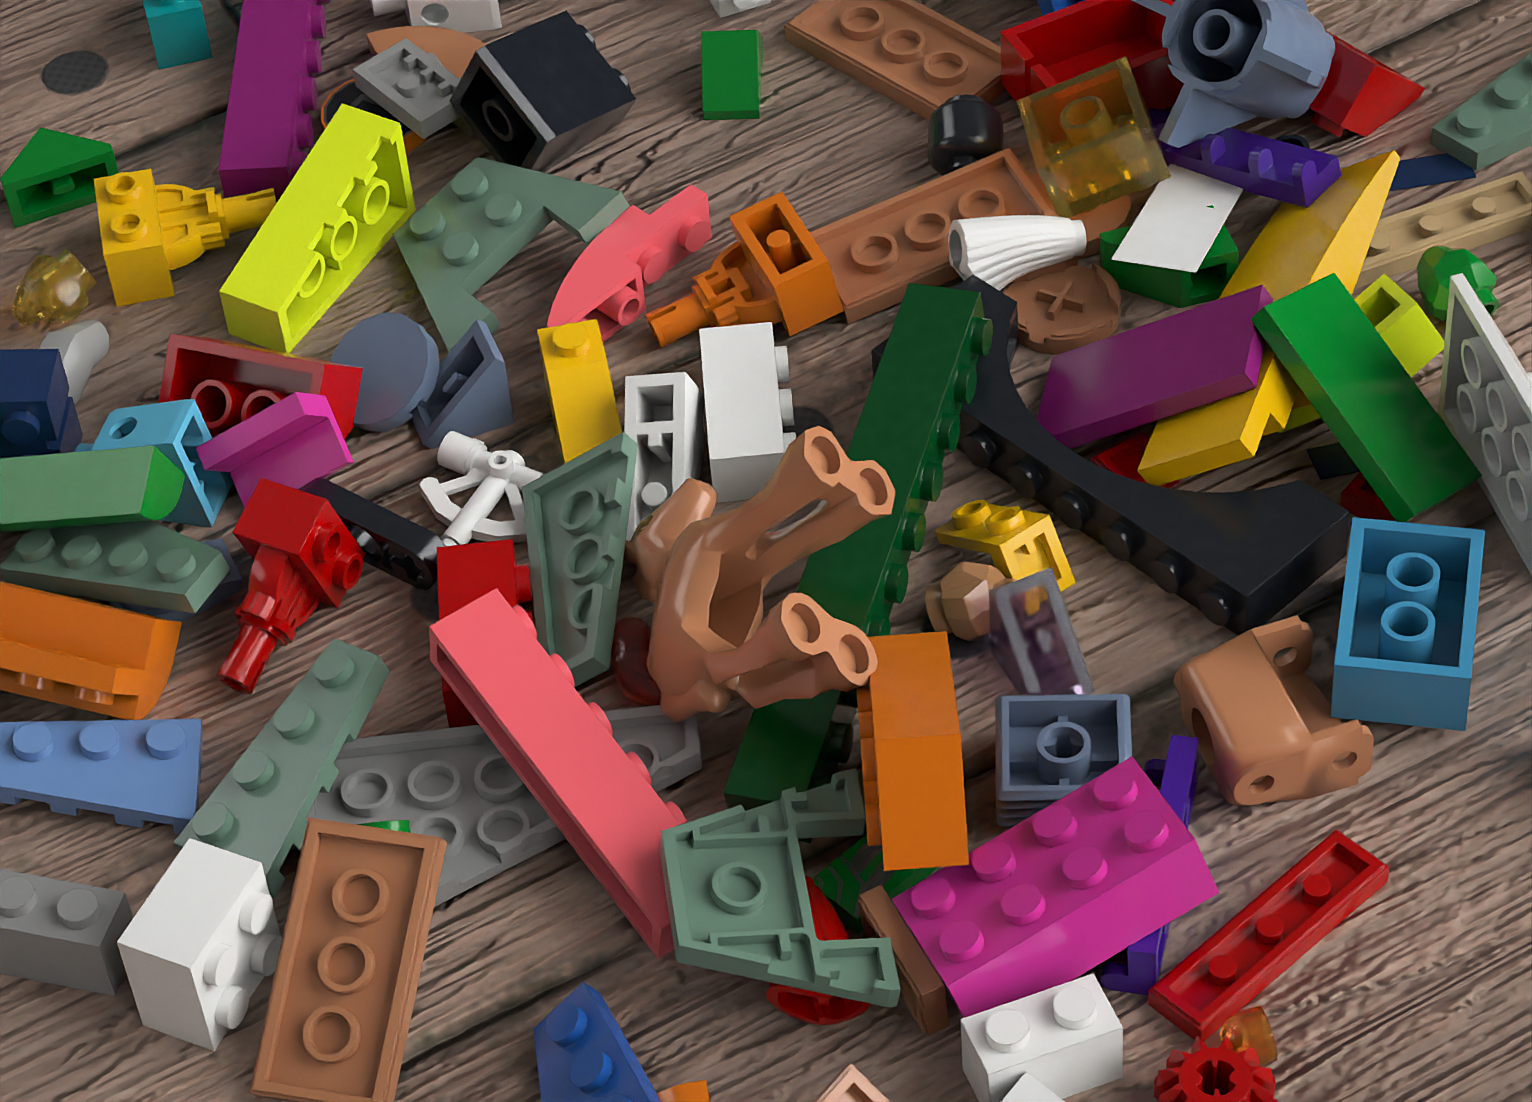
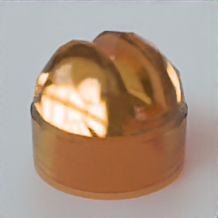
(1249, 1030)

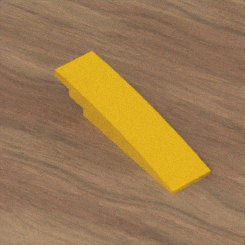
(1287, 255)

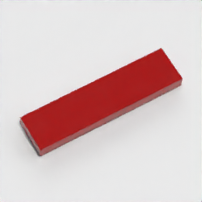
(1268, 936)

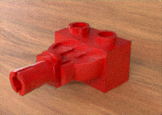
(299, 561)

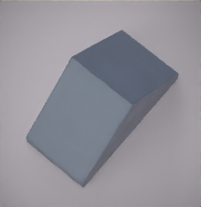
(469, 391)

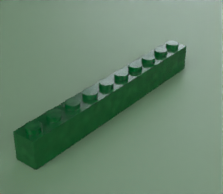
(907, 431)

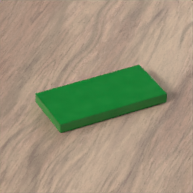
(1366, 398)

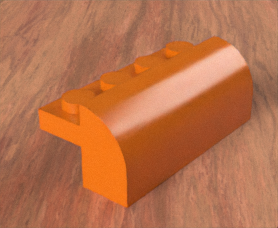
(83, 652)

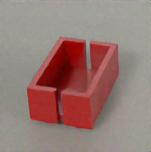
(1084, 39)

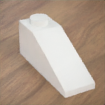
(668, 425)

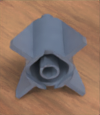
(1240, 62)

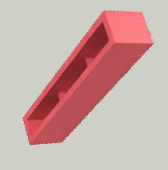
(562, 754)

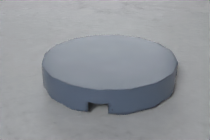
(397, 367)

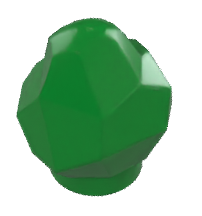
(1434, 278)

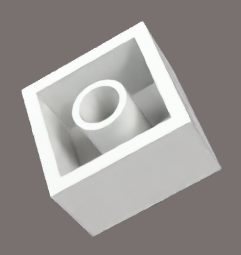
(201, 944)

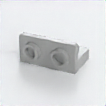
(411, 88)

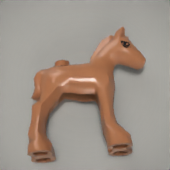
(711, 577)

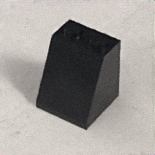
(541, 94)

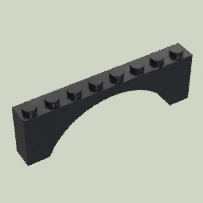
(1220, 551)

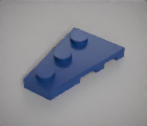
(587, 1055)

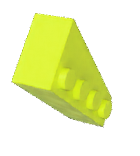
(321, 231)

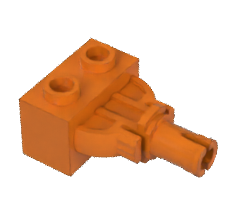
(763, 277)

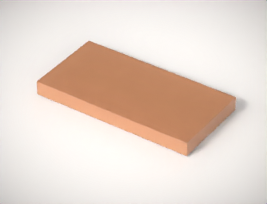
(900, 50)
(908, 235)
(348, 964)

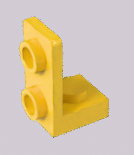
(1015, 539)

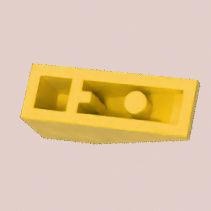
(578, 386)

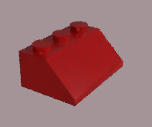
(1360, 92)
(242, 380)

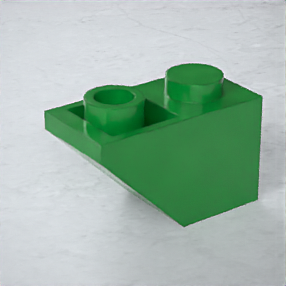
(1171, 285)

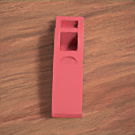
(626, 258)

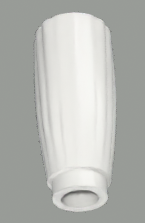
(1012, 245)

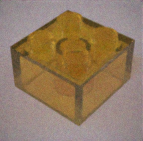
(1093, 139)

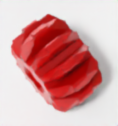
(1214, 1076)

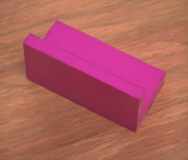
(282, 444)

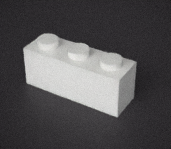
(745, 407)

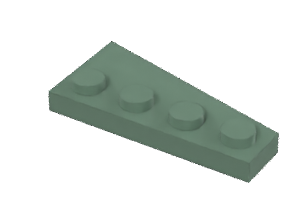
(1492, 121)
(119, 564)

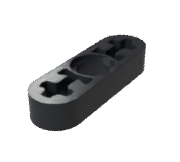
(385, 537)

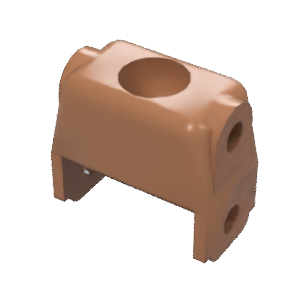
(1266, 722)

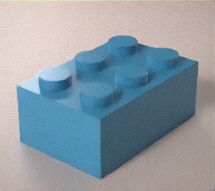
(1408, 624)

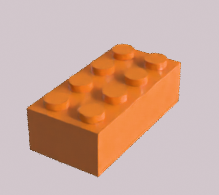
(913, 754)

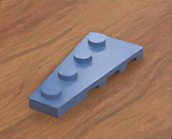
(106, 767)

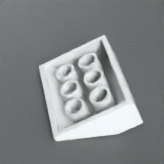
(1489, 410)

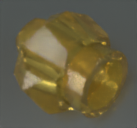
(52, 290)

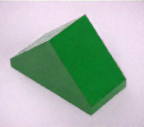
(731, 74)
(55, 175)

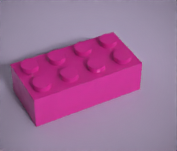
(1058, 892)

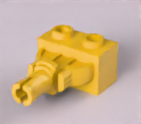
(163, 228)

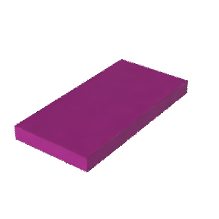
(1155, 370)

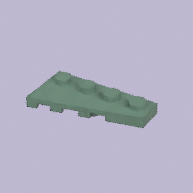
(577, 552)
(274, 783)

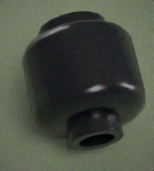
(963, 133)

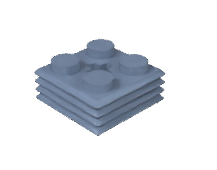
(1055, 747)

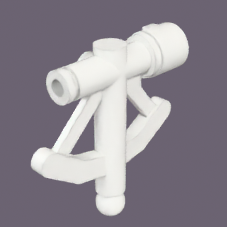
(495, 474)

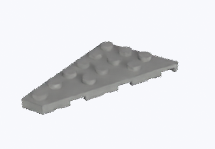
(469, 795)

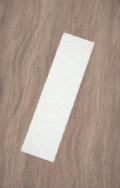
(1176, 224)

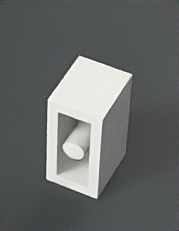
(1057, 1035)

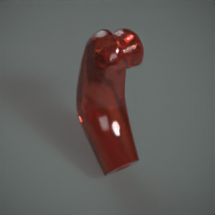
(629, 658)

